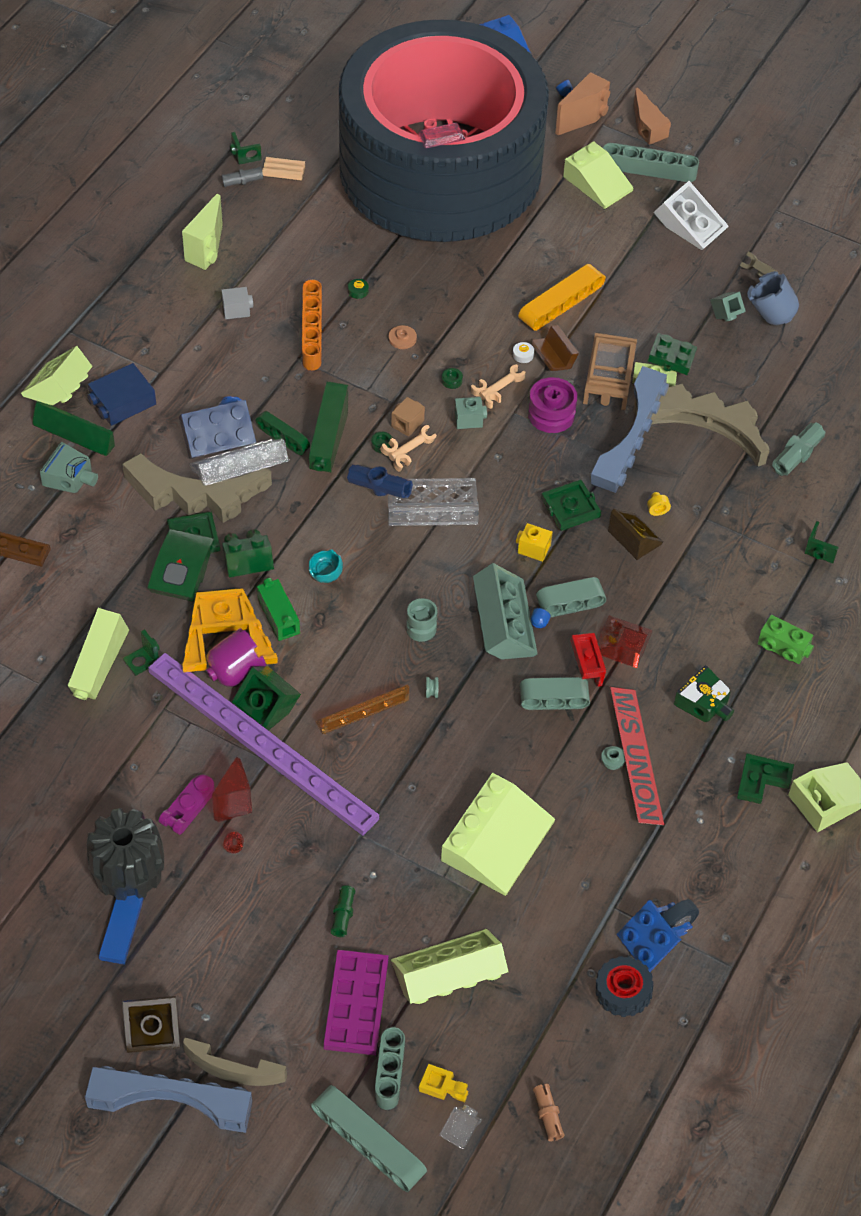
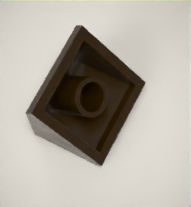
(632, 533)
(151, 1024)

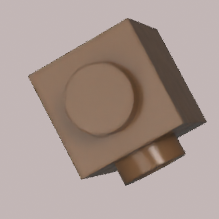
(407, 416)

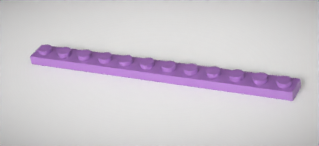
(264, 744)

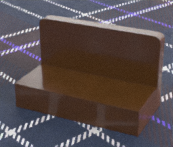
(556, 349)

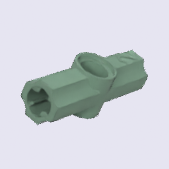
(798, 449)

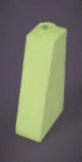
(98, 654)

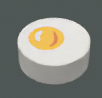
(523, 352)

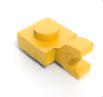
(439, 1082)

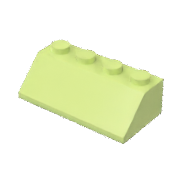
(450, 966)

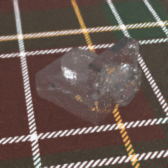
(460, 1125)

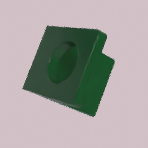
(240, 152)
(820, 549)
(148, 651)

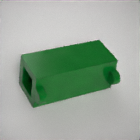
(278, 609)

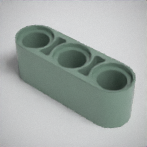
(571, 597)
(554, 693)
(389, 1056)

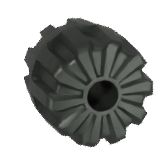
(125, 854)

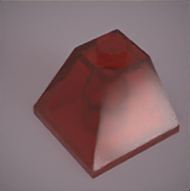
(623, 641)

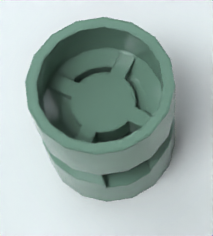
(421, 619)

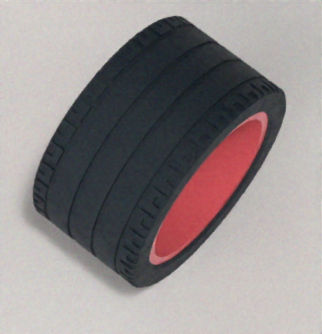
(449, 75)

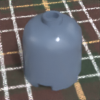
(774, 298)

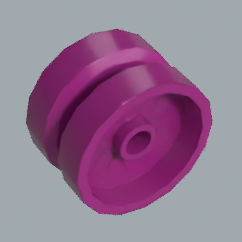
(552, 405)

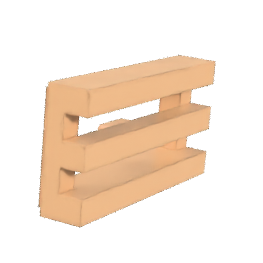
(283, 168)

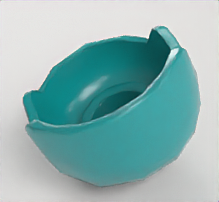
(325, 566)

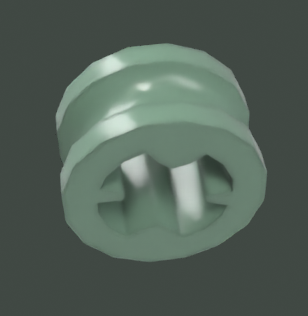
(431, 687)

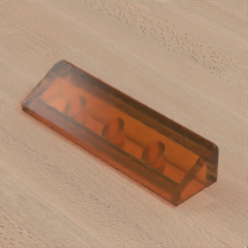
(363, 709)

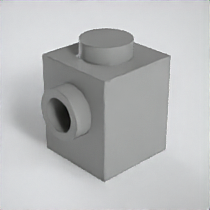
(236, 302)

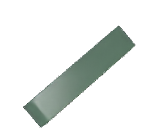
(653, 162)
(369, 1138)

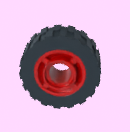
(619, 1000)

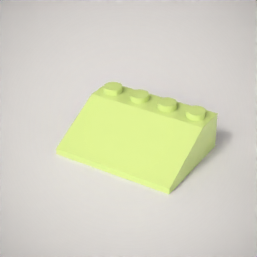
(497, 835)

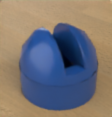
(564, 88)
(540, 618)

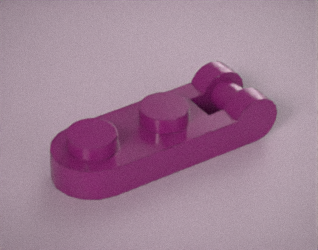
(188, 804)

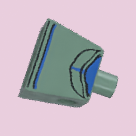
(67, 470)

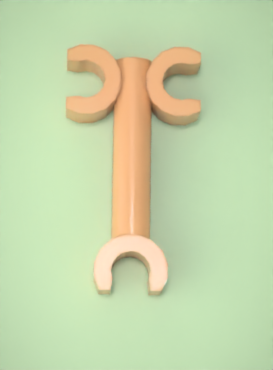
(490, 393)
(400, 454)

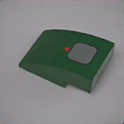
(181, 565)

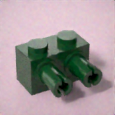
(248, 554)

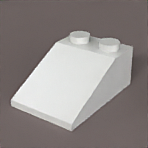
(691, 217)

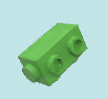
(786, 640)

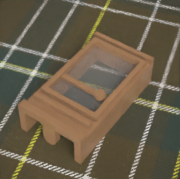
(610, 368)

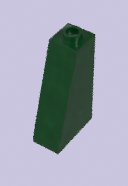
(329, 427)

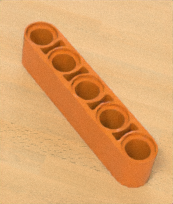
(312, 325)

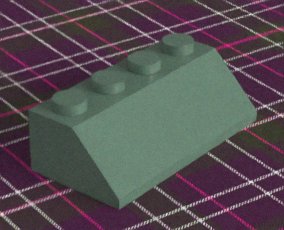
(504, 613)

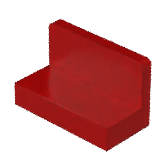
(589, 657)

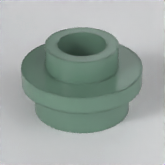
(613, 763)

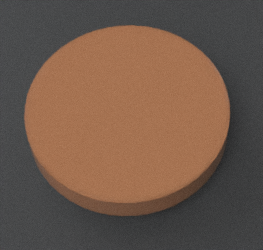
(402, 337)

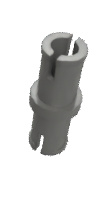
(242, 176)

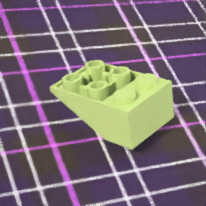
(827, 794)

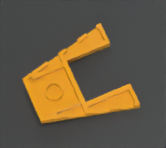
(223, 613)

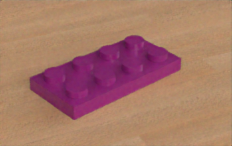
(356, 1002)

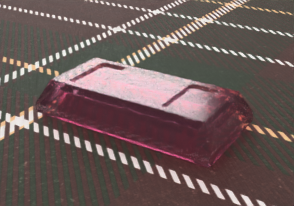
(441, 135)

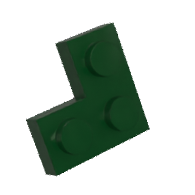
(761, 771)

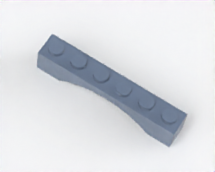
(612, 465)
(116, 1089)

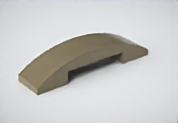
(266, 1073)

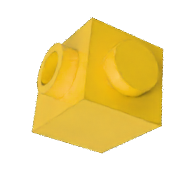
(534, 542)

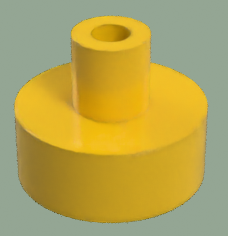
(658, 504)

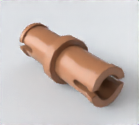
(548, 1112)

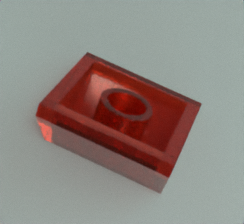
(232, 794)

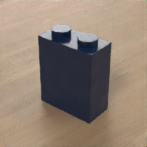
(121, 394)

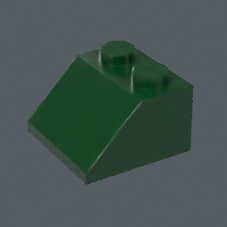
(265, 697)

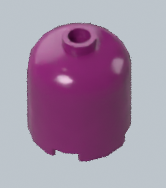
(233, 659)

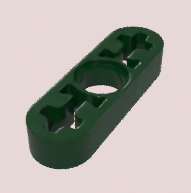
(278, 429)

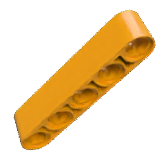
(561, 297)

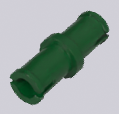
(343, 911)

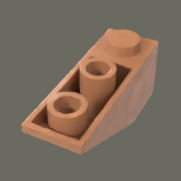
(650, 121)

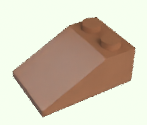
(583, 104)

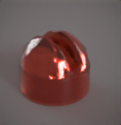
(228, 842)

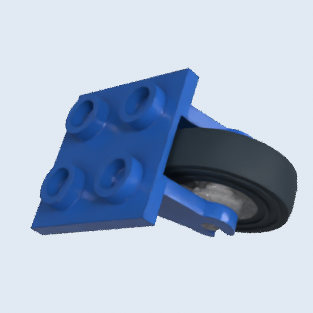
(657, 930)

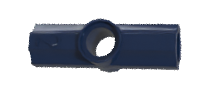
(380, 481)

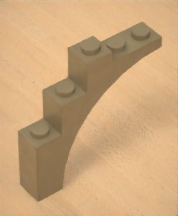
(707, 411)
(222, 497)

